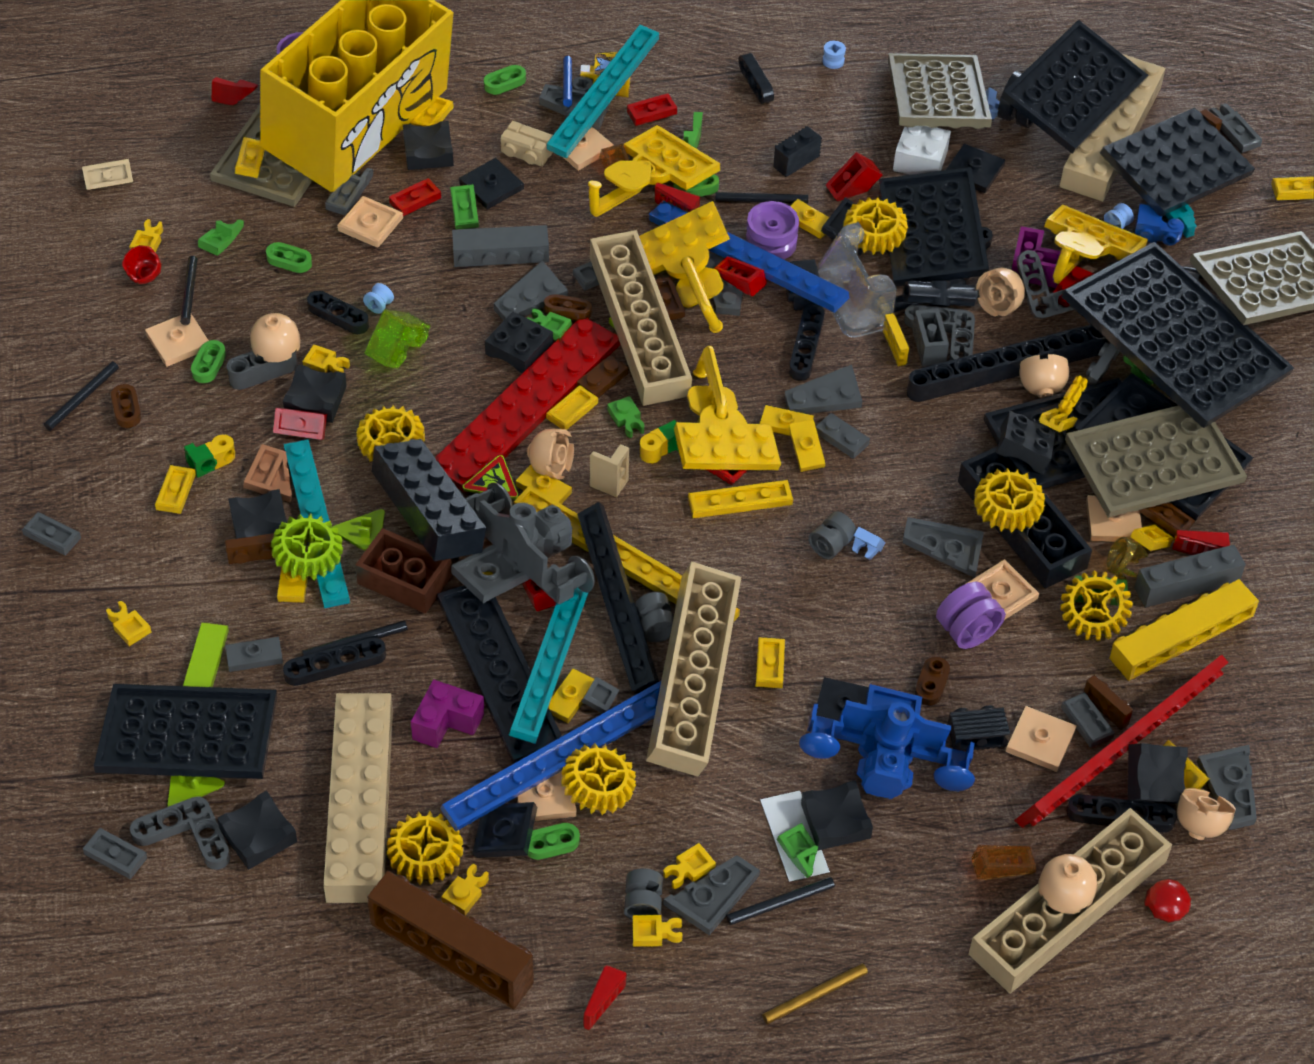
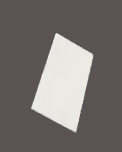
(782, 815)

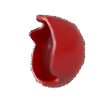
(142, 264)
(1168, 900)

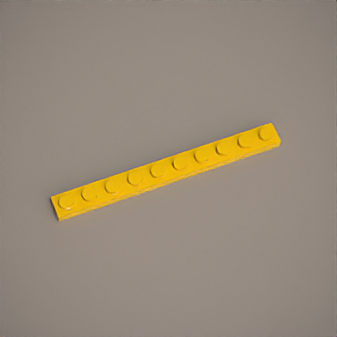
(635, 563)

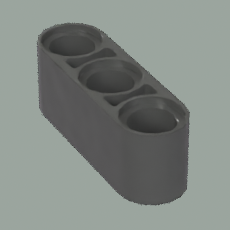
(251, 370)

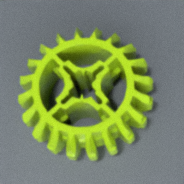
(323, 549)

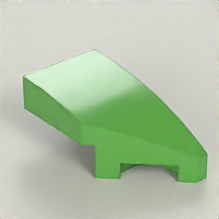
(693, 137)
(221, 237)
(799, 848)

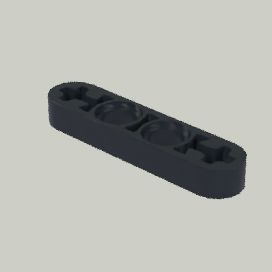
(808, 342)
(336, 665)
(1119, 807)

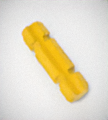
(1072, 395)

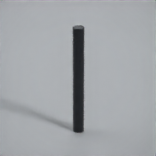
(759, 197)
(189, 290)
(78, 398)
(377, 633)
(780, 901)

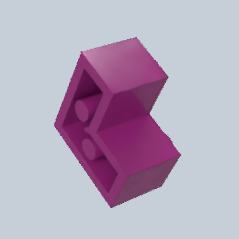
(1031, 240)
(444, 708)

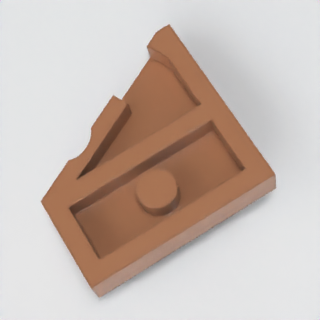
(269, 473)

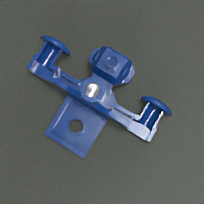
(888, 739)

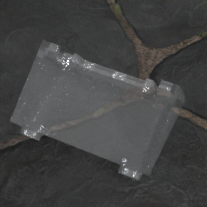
(868, 295)

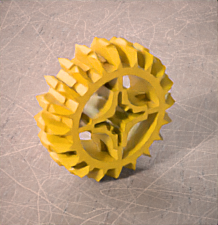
(889, 221)
(389, 427)
(1009, 500)
(1110, 592)
(606, 772)
(411, 840)

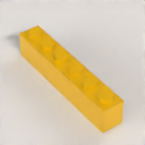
(1183, 629)

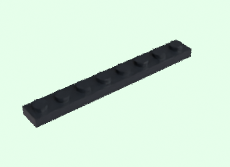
(618, 598)

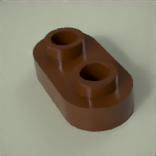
(568, 307)
(126, 406)
(933, 679)

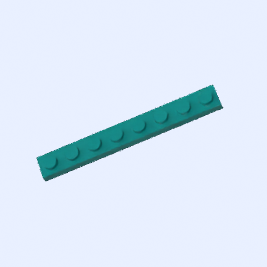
(602, 91)
(311, 500)
(547, 668)

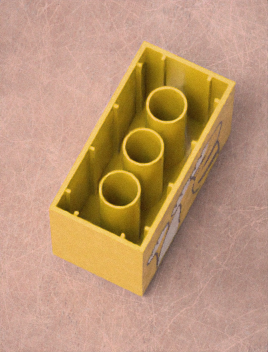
(353, 84)

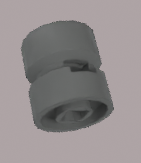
(832, 535)
(655, 616)
(643, 893)

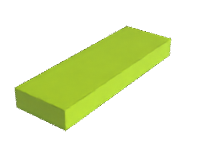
(206, 655)

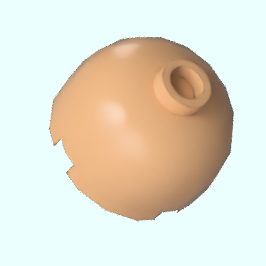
(1000, 291)
(274, 337)
(1044, 376)
(551, 452)
(1203, 814)
(1068, 883)

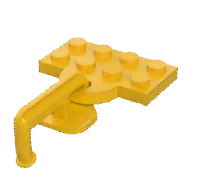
(656, 159)
(1087, 237)
(683, 252)
(721, 434)

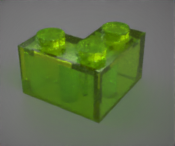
(393, 337)

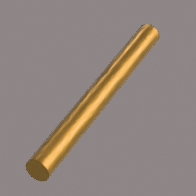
(814, 993)

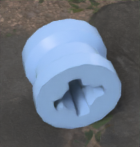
(834, 54)
(1119, 216)
(378, 298)

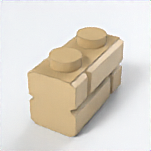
(526, 143)

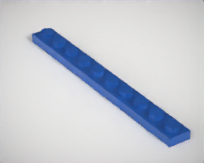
(775, 268)
(550, 759)

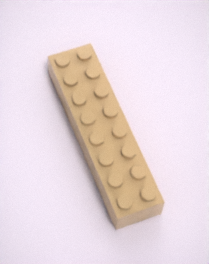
(1086, 168)
(640, 318)
(694, 669)
(358, 796)
(1034, 933)

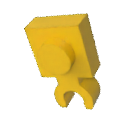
(148, 237)
(323, 359)
(129, 626)
(691, 864)
(465, 892)
(650, 930)

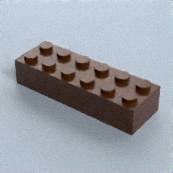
(451, 939)

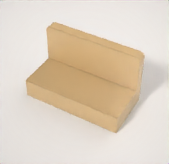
(107, 174)
(610, 473)

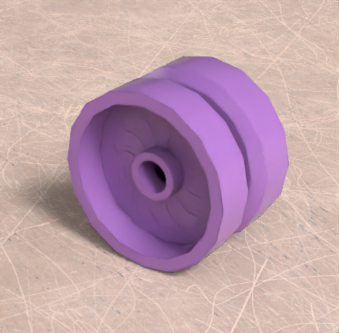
(773, 228)
(970, 615)

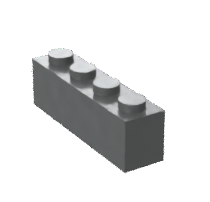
(500, 246)
(1189, 575)

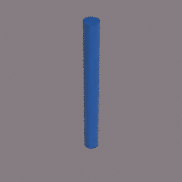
(567, 81)

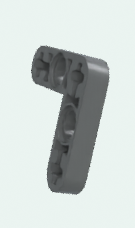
(1050, 300)
(952, 325)
(193, 822)

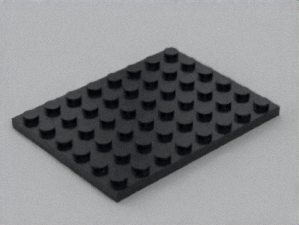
(1178, 334)

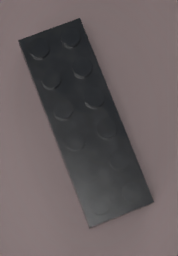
(428, 499)
(1051, 545)

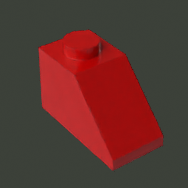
(854, 177)

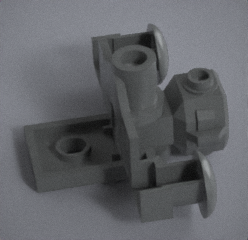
(521, 549)

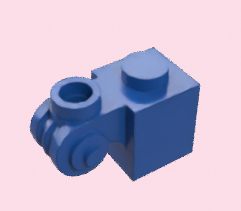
(1152, 227)

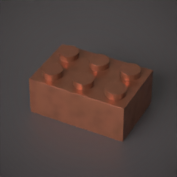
(402, 571)

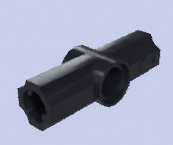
(939, 293)

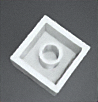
(921, 150)

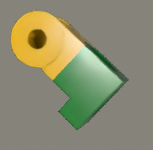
(658, 443)
(210, 455)

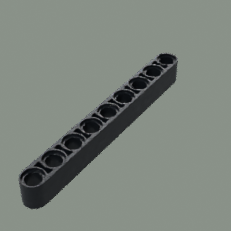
(1000, 363)

